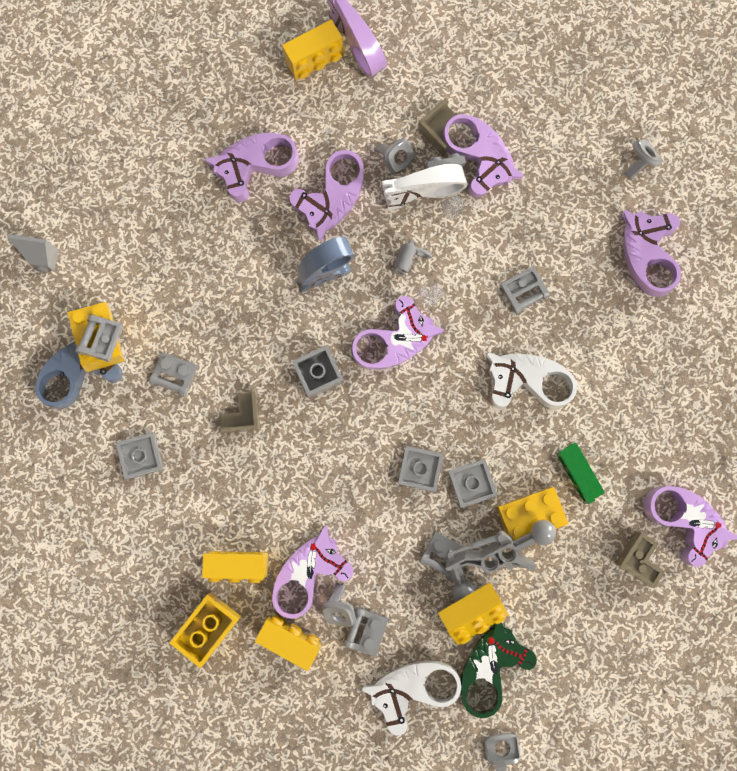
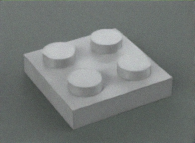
(139, 456)
(420, 468)
(472, 483)

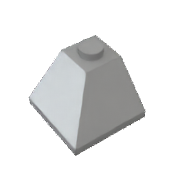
(36, 251)

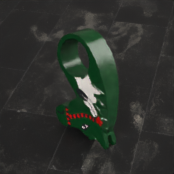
(493, 650)

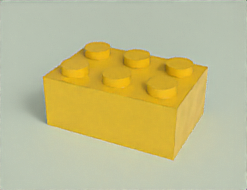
(313, 50)
(79, 322)
(522, 513)
(235, 566)
(473, 614)
(205, 629)
(289, 641)

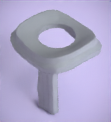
(389, 153)
(646, 157)
(334, 605)
(501, 762)

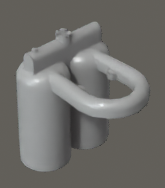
(406, 256)

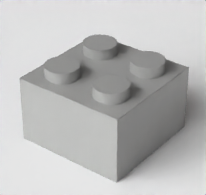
(318, 371)

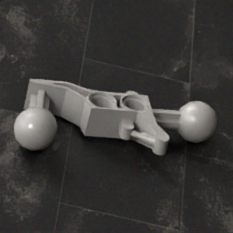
(541, 532)

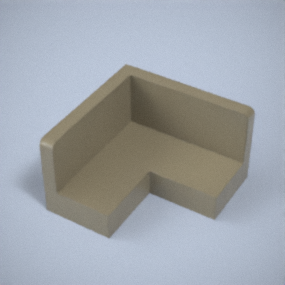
(434, 123)
(248, 417)
(635, 560)

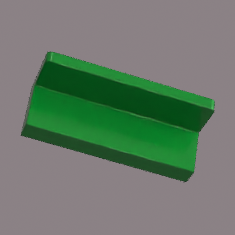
(580, 473)

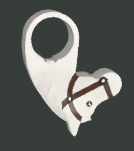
(430, 182)
(526, 370)
(407, 683)

